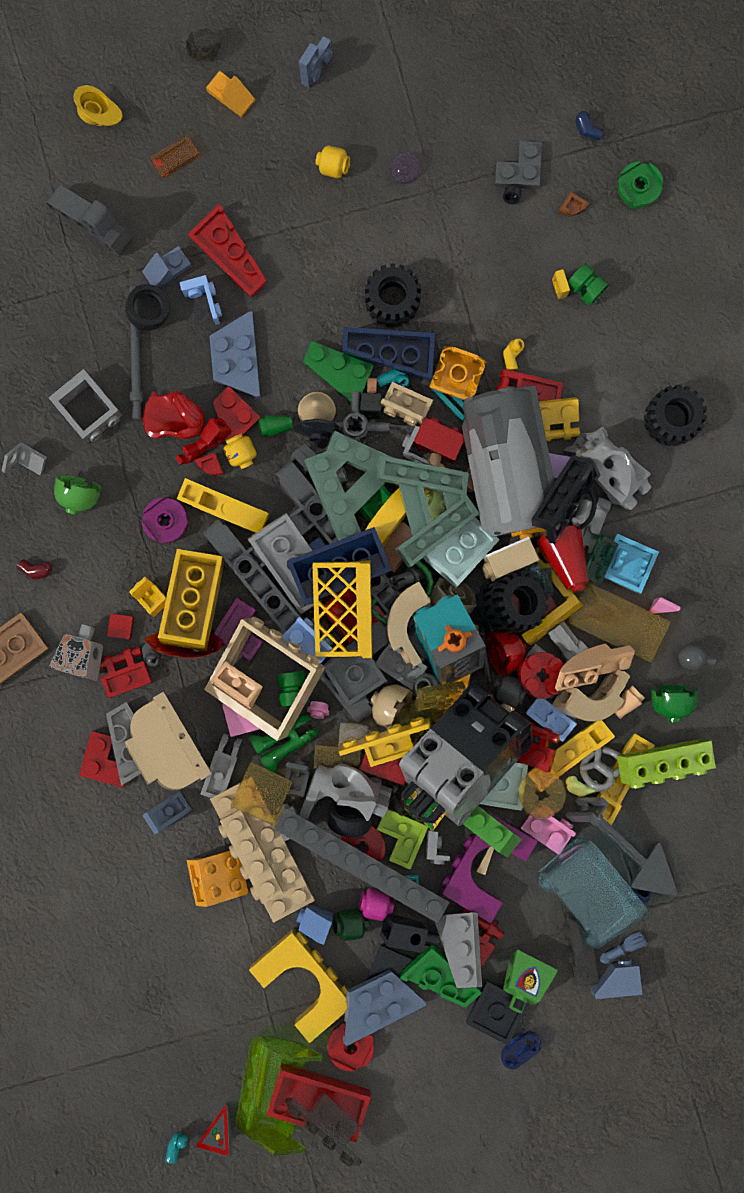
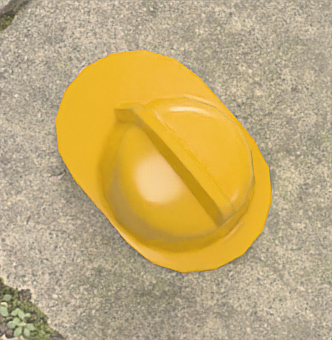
(96, 107)

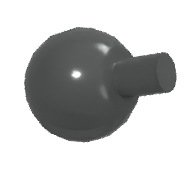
(694, 657)

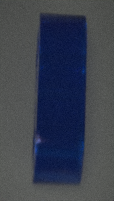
(517, 1045)

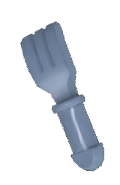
(630, 944)

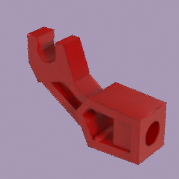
(211, 436)

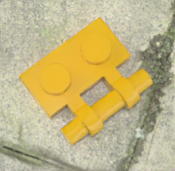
(559, 412)

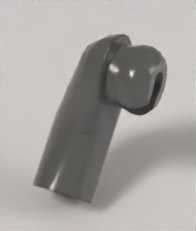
(150, 655)

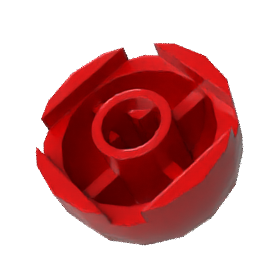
(505, 651)

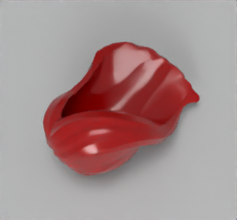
(172, 416)

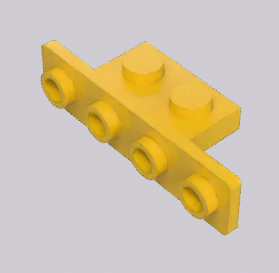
(386, 745)

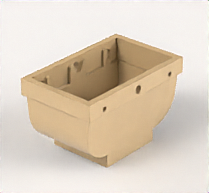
(160, 751)

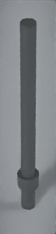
(136, 395)

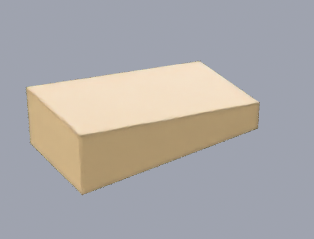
(484, 862)

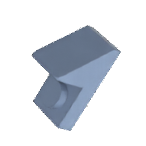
(166, 268)
(166, 812)

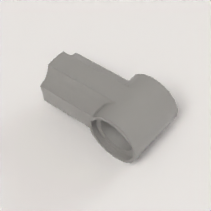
(566, 641)

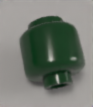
(350, 924)

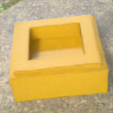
(560, 284)

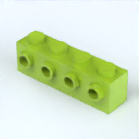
(666, 762)

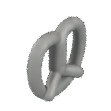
(601, 767)

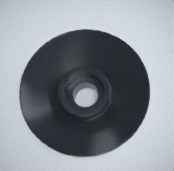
(315, 429)

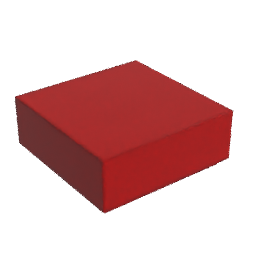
(120, 626)

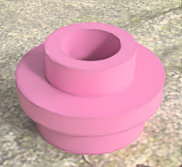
(318, 710)

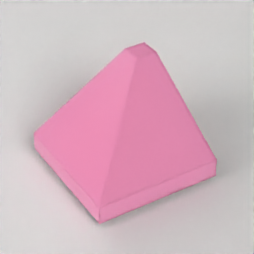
(662, 605)

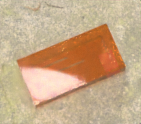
(174, 156)

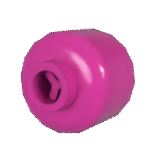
(375, 904)

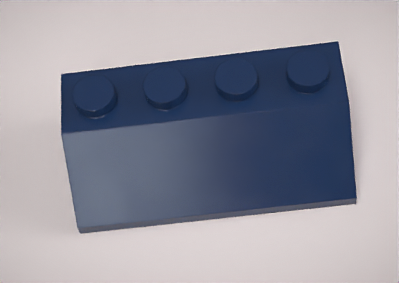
(354, 548)

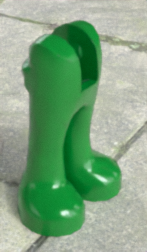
(271, 759)

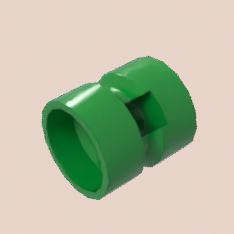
(587, 284)
(290, 685)

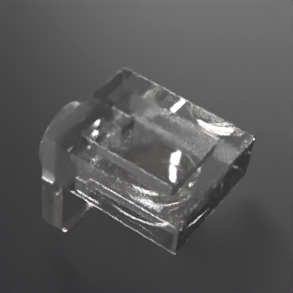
(351, 730)

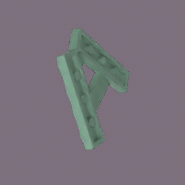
(412, 481)
(337, 504)

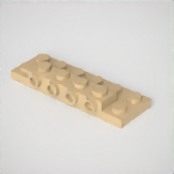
(264, 858)

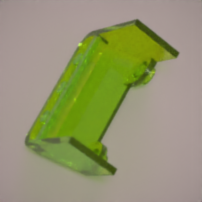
(259, 1079)

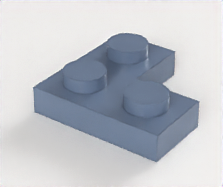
(313, 61)

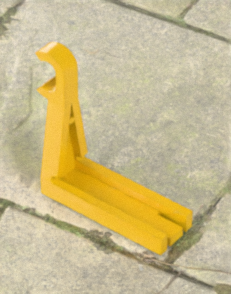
(556, 616)

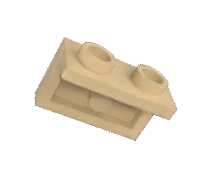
(406, 404)

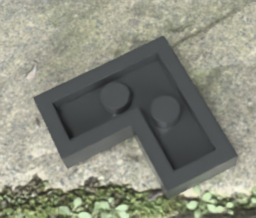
(525, 172)

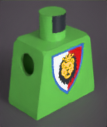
(527, 980)

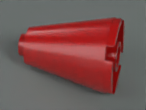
(567, 558)

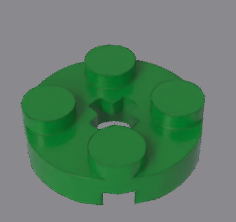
(645, 173)

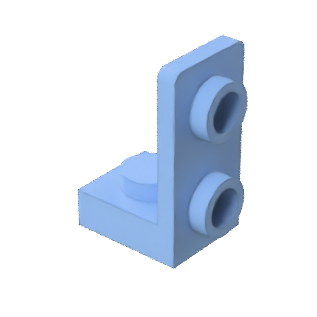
(195, 287)

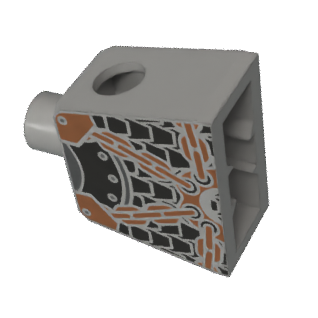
(79, 655)

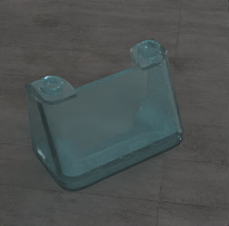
(592, 892)

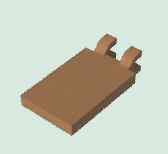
(18, 646)

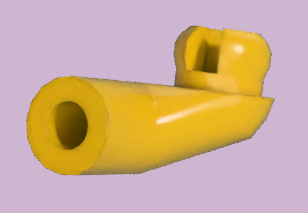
(511, 352)

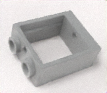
(74, 388)

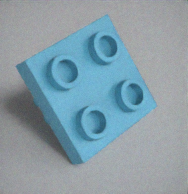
(631, 564)

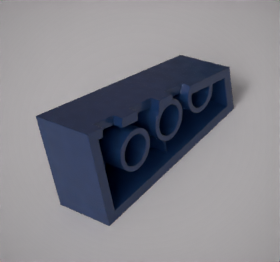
(393, 349)

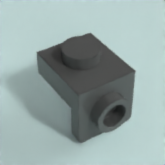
(300, 775)

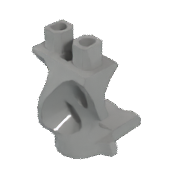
(625, 471)
(357, 791)

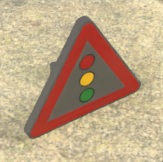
(218, 1135)

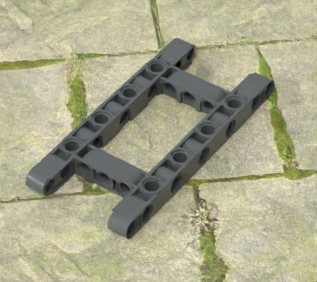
(263, 588)

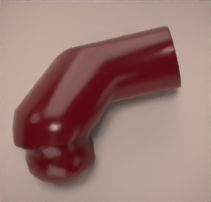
(35, 572)

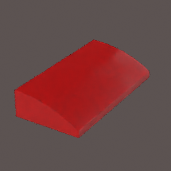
(308, 1087)

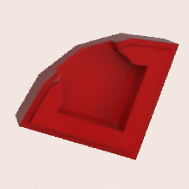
(210, 464)

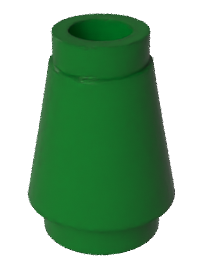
(273, 425)

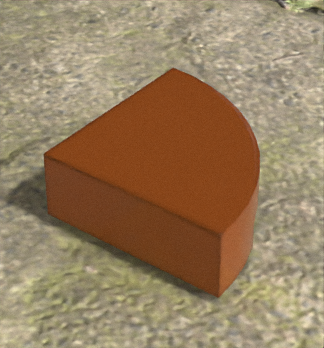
(573, 205)

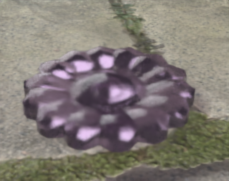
(404, 167)

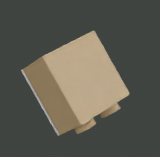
(509, 559)

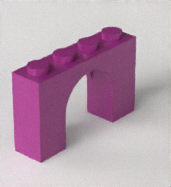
(460, 885)

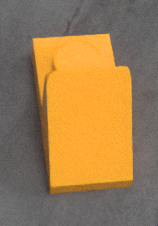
(231, 93)

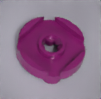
(166, 507)

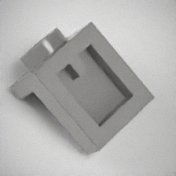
(433, 843)

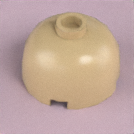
(389, 703)

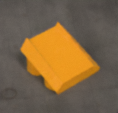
(457, 373)

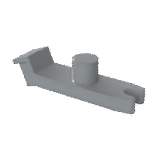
(596, 524)

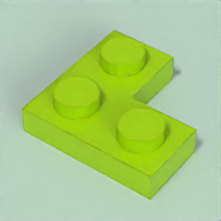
(408, 834)

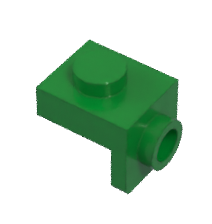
(374, 504)

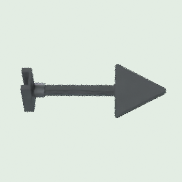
(653, 870)

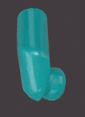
(177, 1141)

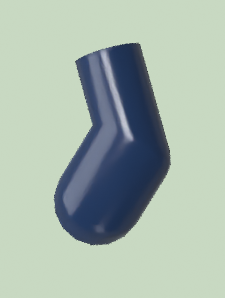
(585, 127)

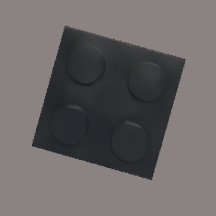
(492, 1013)

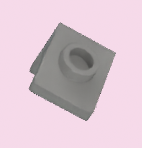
(408, 444)
(25, 456)

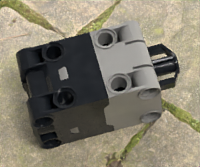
(463, 756)

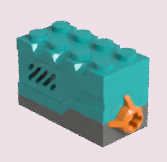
(449, 639)

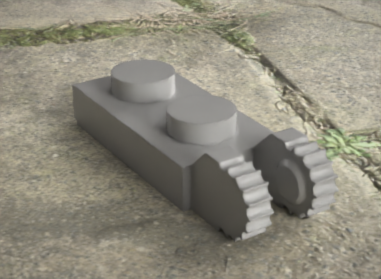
(221, 768)

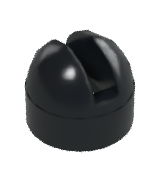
(511, 199)

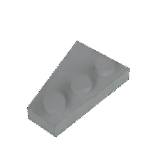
(119, 727)
(462, 948)

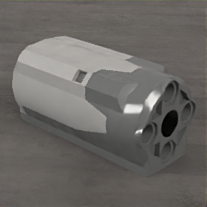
(507, 457)

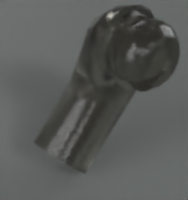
(396, 799)

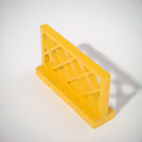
(363, 614)

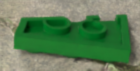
(338, 369)
(433, 972)

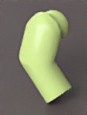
(578, 788)

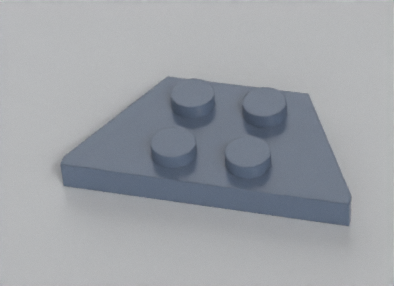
(236, 356)
(377, 1005)

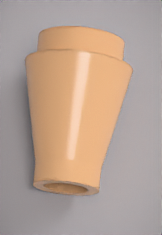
(632, 700)

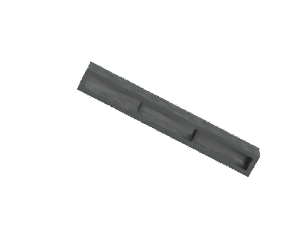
(360, 865)

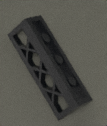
(564, 497)

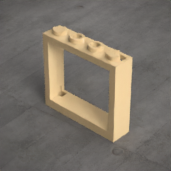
(257, 715)

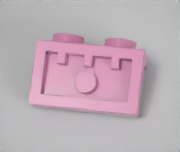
(549, 831)

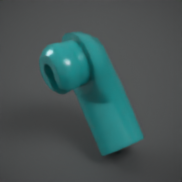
(393, 376)

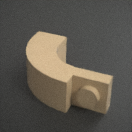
(398, 617)
(598, 705)

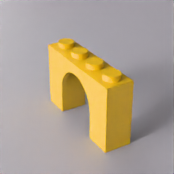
(294, 952)

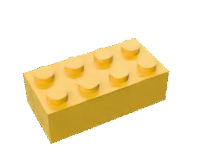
(191, 600)

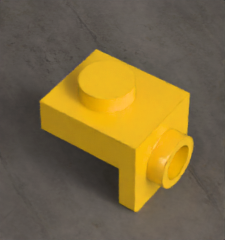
(149, 596)

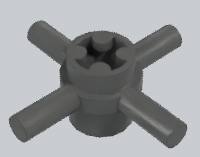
(356, 415)

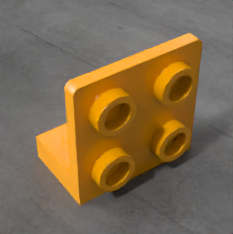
(216, 879)

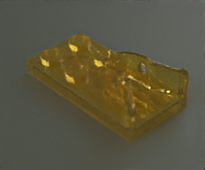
(619, 622)

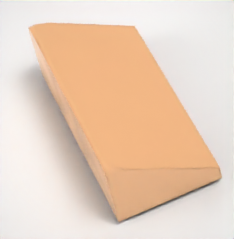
(237, 685)

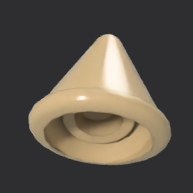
(316, 406)

